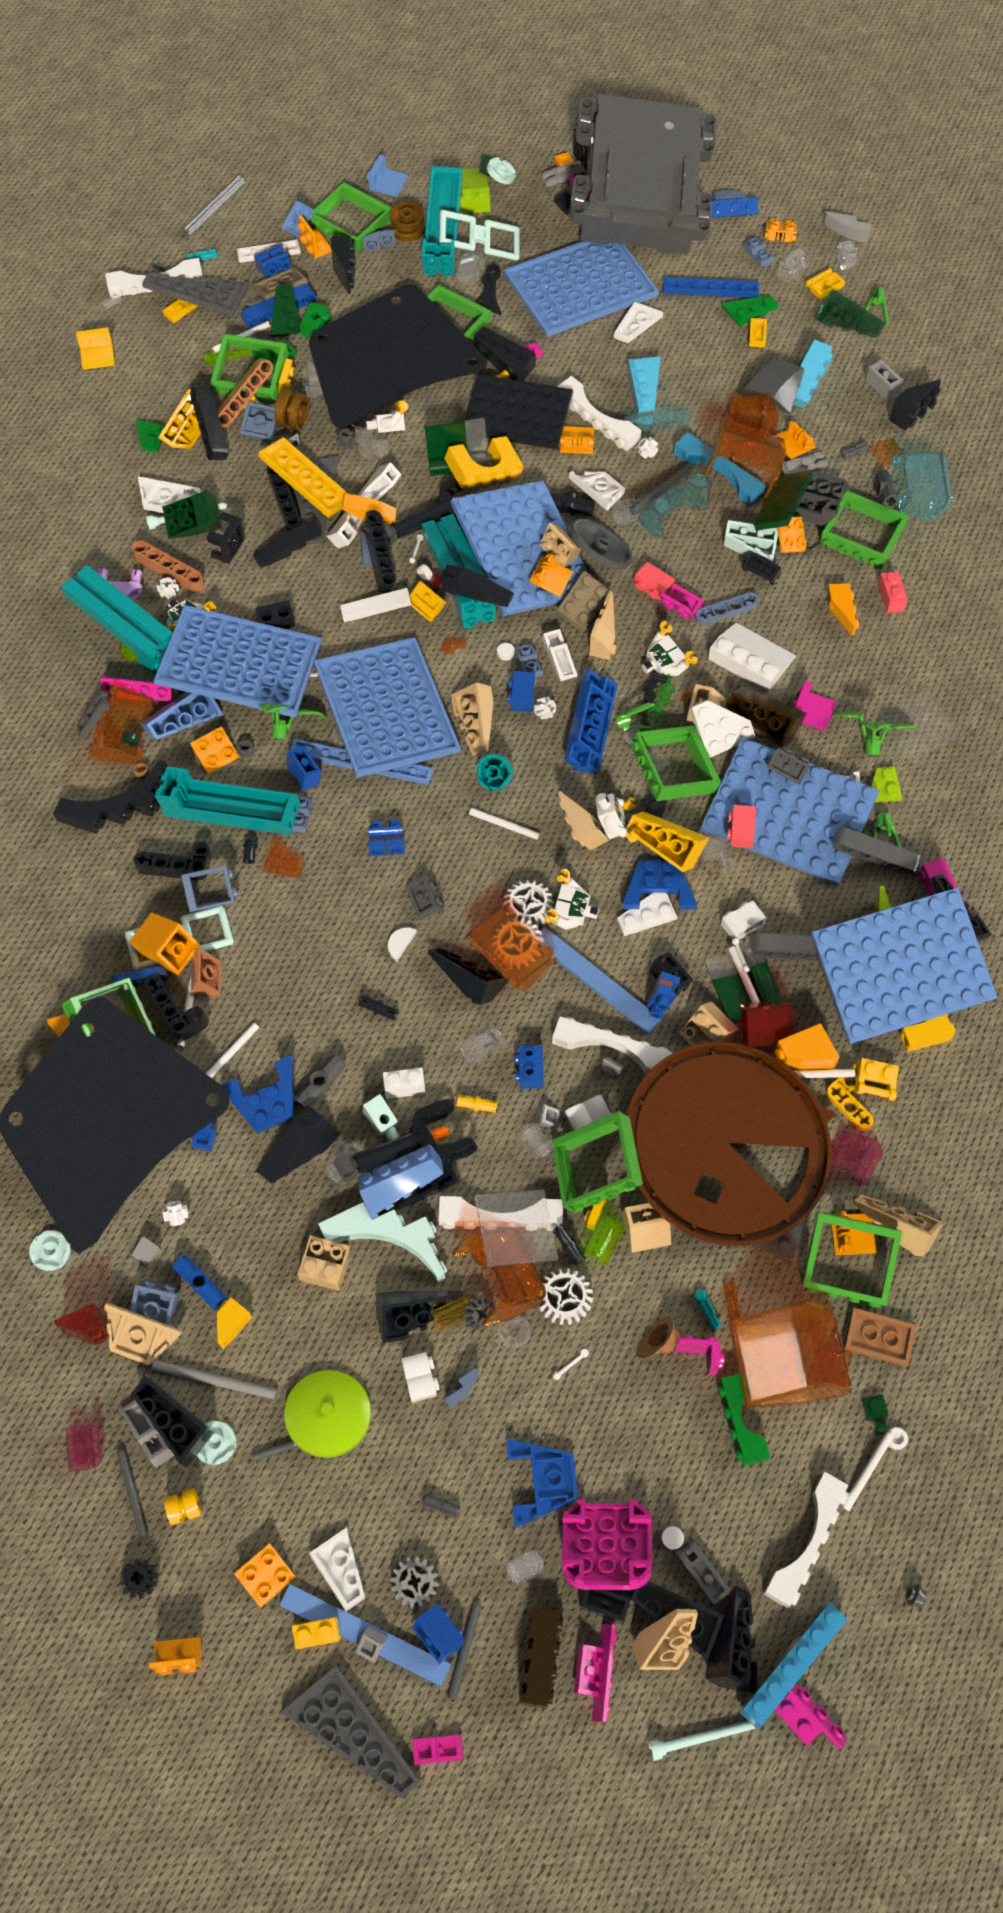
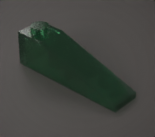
(844, 313)

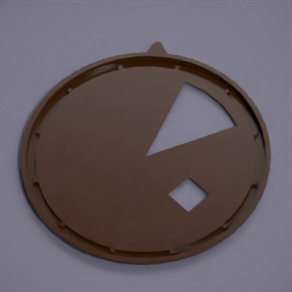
(690, 1114)

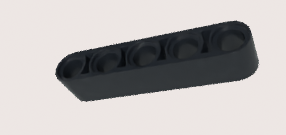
(209, 423)
(284, 500)
(379, 544)

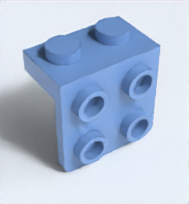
(385, 180)
(299, 208)

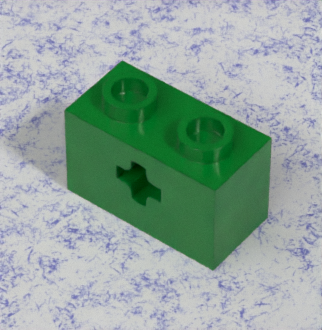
(314, 318)

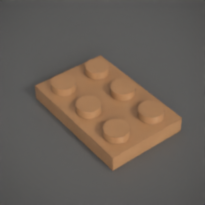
(880, 1337)

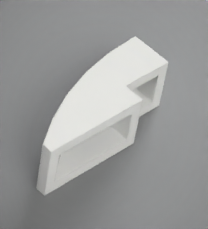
(559, 655)

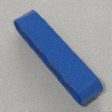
(263, 311)

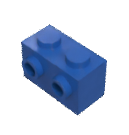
(522, 691)
(303, 768)
(530, 1066)
(438, 1633)

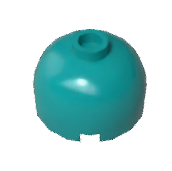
(495, 772)

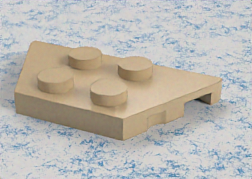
(138, 1335)

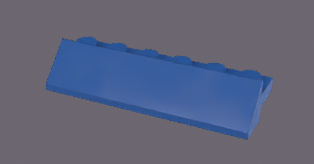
(590, 722)

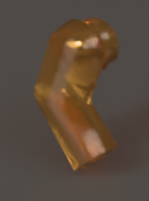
(452, 644)

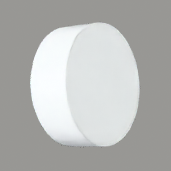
(424, 572)
(505, 651)
(900, 1438)
(672, 1538)

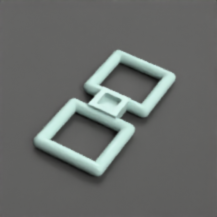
(480, 234)
(185, 919)

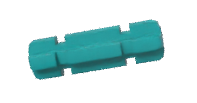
(203, 255)
(707, 1310)

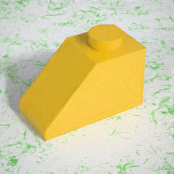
(230, 1321)

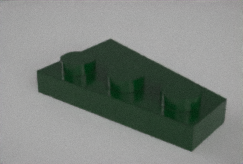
(285, 314)

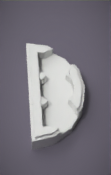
(399, 941)

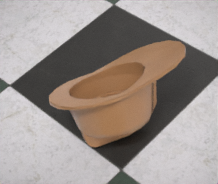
(659, 1339)

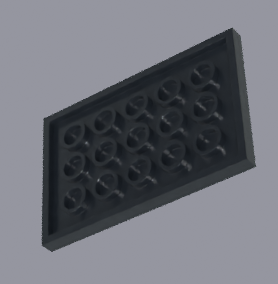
(521, 410)

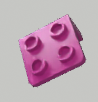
(681, 601)
(818, 708)
(708, 1346)

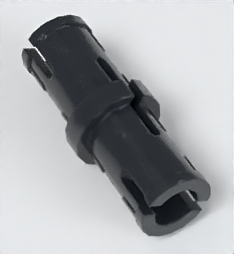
(378, 1007)
(569, 1244)

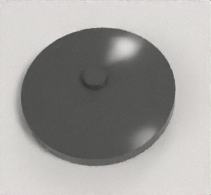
(601, 544)

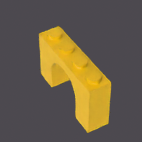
(472, 474)
(927, 1033)

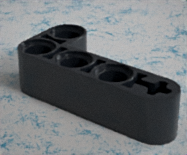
(148, 862)
(169, 1006)

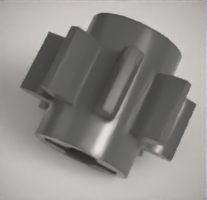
(345, 438)

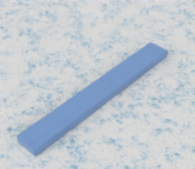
(339, 757)
(600, 982)
(352, 1628)

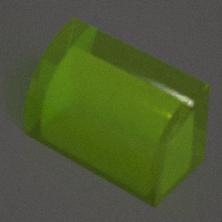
(604, 1240)

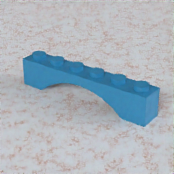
(695, 451)
(793, 1666)

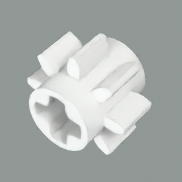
(647, 447)
(168, 587)
(545, 708)
(175, 1213)

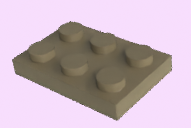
(266, 287)
(582, 601)

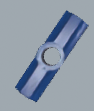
(191, 1273)

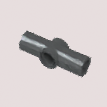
(886, 488)
(328, 1073)

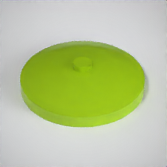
(327, 1414)

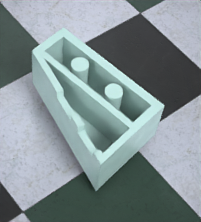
(745, 539)

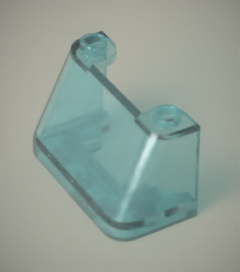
(927, 484)
(691, 493)

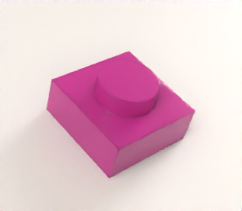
(534, 348)

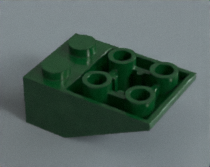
(192, 515)

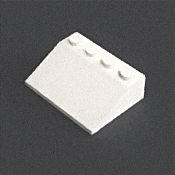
(750, 656)

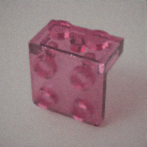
(856, 1155)

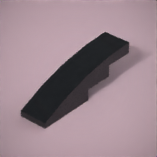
(286, 543)
(439, 1184)

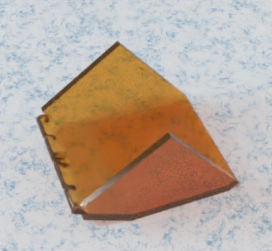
(750, 445)
(790, 1355)

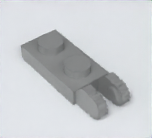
(562, 173)
(805, 464)

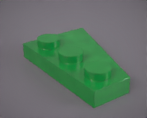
(745, 309)

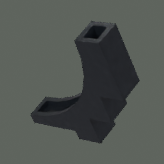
(118, 809)

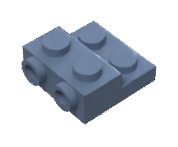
(259, 421)
(155, 1301)

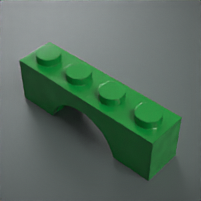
(751, 1447)

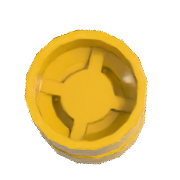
(182, 1506)

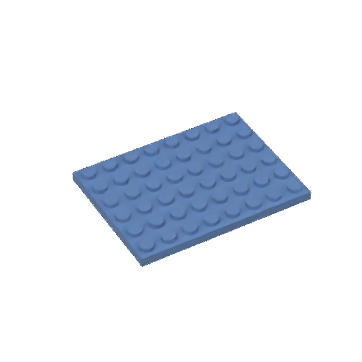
(579, 284)
(506, 536)
(238, 660)
(386, 707)
(791, 820)
(903, 965)

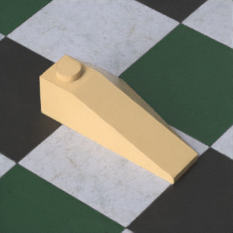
(603, 633)
(475, 710)
(917, 1231)
(665, 1641)

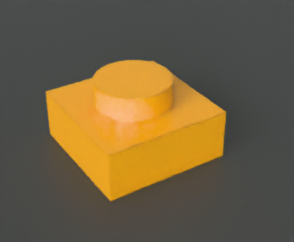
(563, 159)

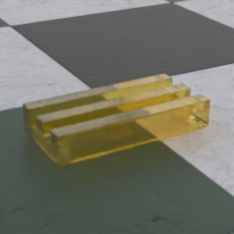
(450, 1310)

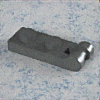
(93, 714)
(703, 1573)

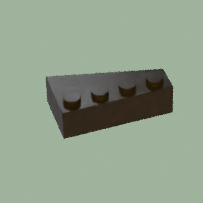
(767, 715)
(540, 1658)

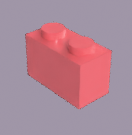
(653, 581)
(892, 592)
(742, 826)

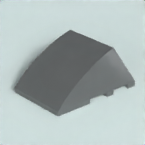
(778, 379)
(821, 499)

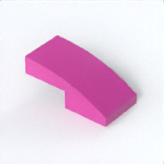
(438, 1749)

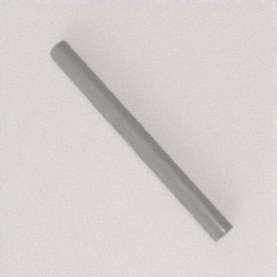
(214, 1379)

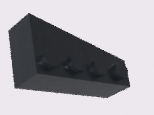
(505, 354)

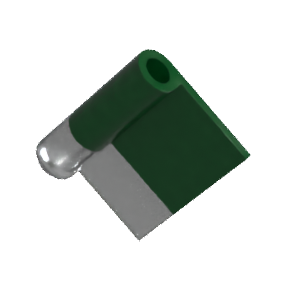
(469, 433)
(731, 987)

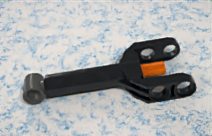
(435, 512)
(417, 1138)

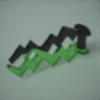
(668, 689)

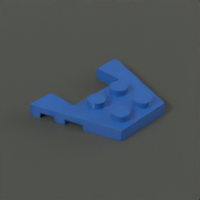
(658, 877)
(269, 1105)
(552, 1479)

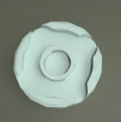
(501, 171)
(51, 1256)
(220, 1446)

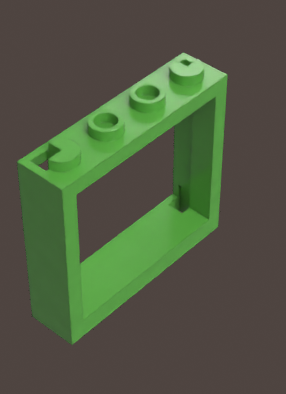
(357, 197)
(474, 310)
(263, 345)
(873, 510)
(697, 751)
(128, 995)
(586, 1134)
(851, 1295)

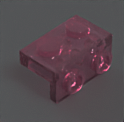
(83, 1447)

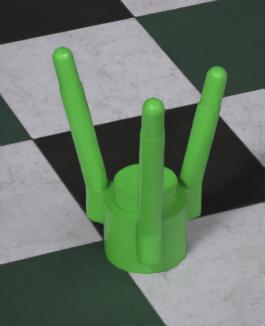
(878, 298)
(624, 719)
(885, 824)

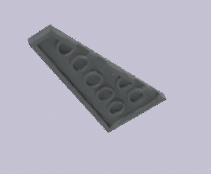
(200, 291)
(309, 511)
(344, 1723)

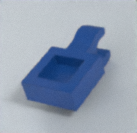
(204, 1138)

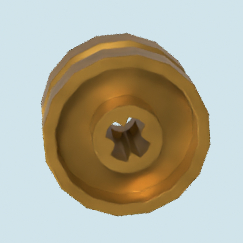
(407, 221)
(291, 409)

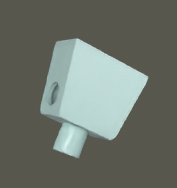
(373, 1110)

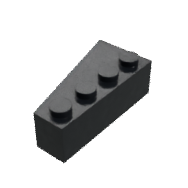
(175, 1423)
(660, 1602)

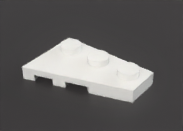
(636, 321)
(653, 911)
(338, 1567)

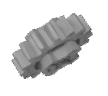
(404, 1585)

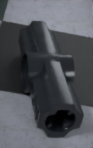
(572, 504)

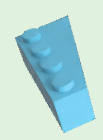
(815, 365)
(643, 380)

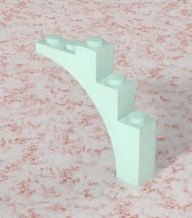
(414, 1237)

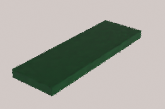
(783, 500)

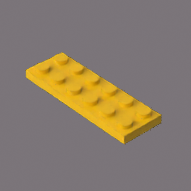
(304, 476)

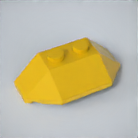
(182, 426)

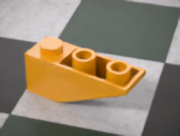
(840, 602)

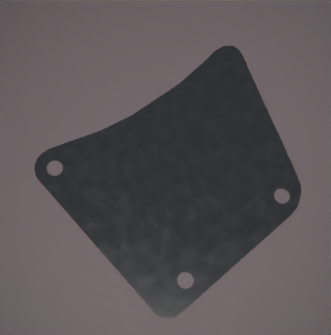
(388, 353)
(103, 1117)

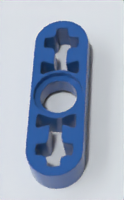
(138, 977)

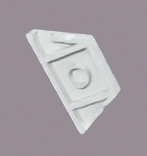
(599, 487)
(161, 493)

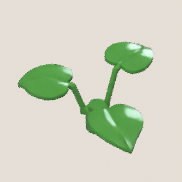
(280, 726)
(873, 742)

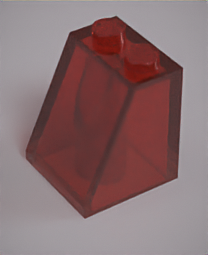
(766, 1022)

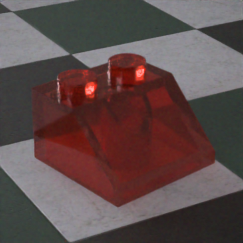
(85, 1325)

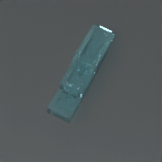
(659, 418)

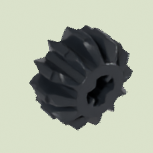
(145, 1571)

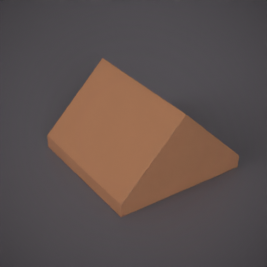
(205, 974)

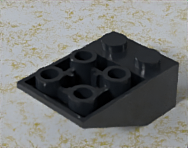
(343, 260)
(913, 403)
(607, 1603)

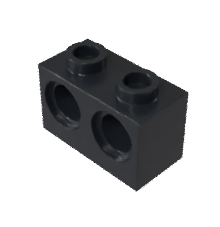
(276, 615)

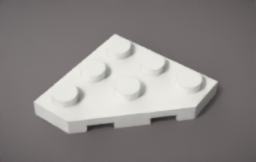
(719, 727)

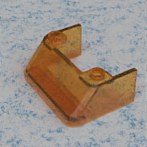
(518, 1282)

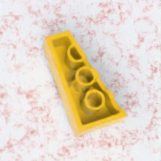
(670, 841)

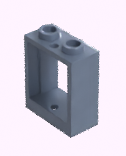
(189, 891)

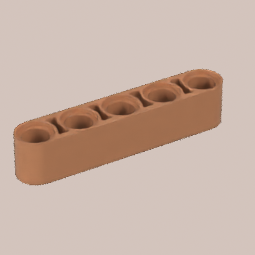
(250, 388)
(168, 566)

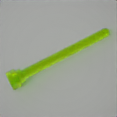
(210, 358)

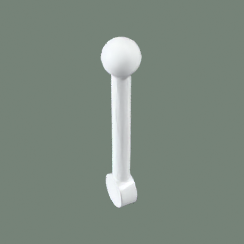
(419, 538)
(735, 941)
(583, 1354)

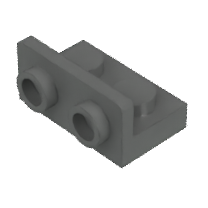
(788, 765)
(425, 897)

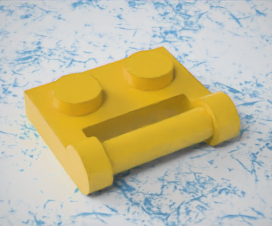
(878, 1073)

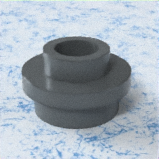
(244, 744)
(915, 1596)

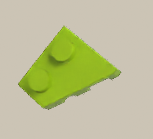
(888, 784)

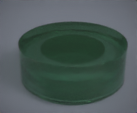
(130, 739)

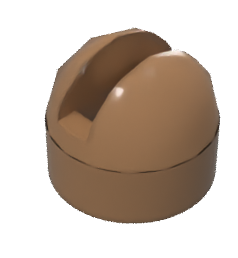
(140, 770)

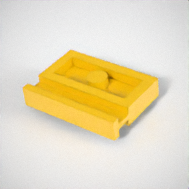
(824, 283)
(426, 601)

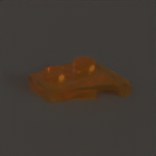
(283, 861)

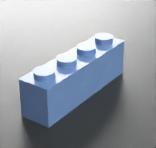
(181, 714)
(398, 1179)

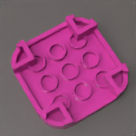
(607, 1545)

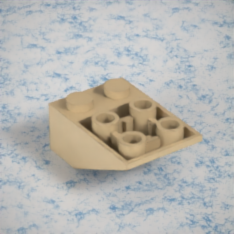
(584, 825)

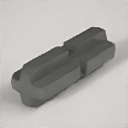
(852, 451)
(435, 1504)

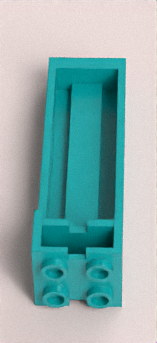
(444, 194)
(451, 547)
(119, 616)
(226, 803)

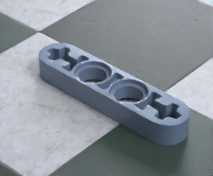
(726, 607)

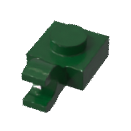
(876, 1410)

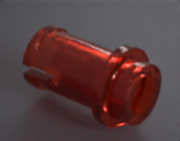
(435, 582)

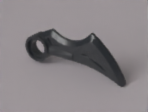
(488, 297)

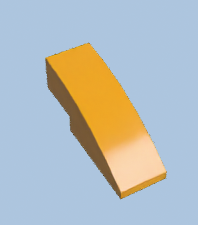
(360, 506)

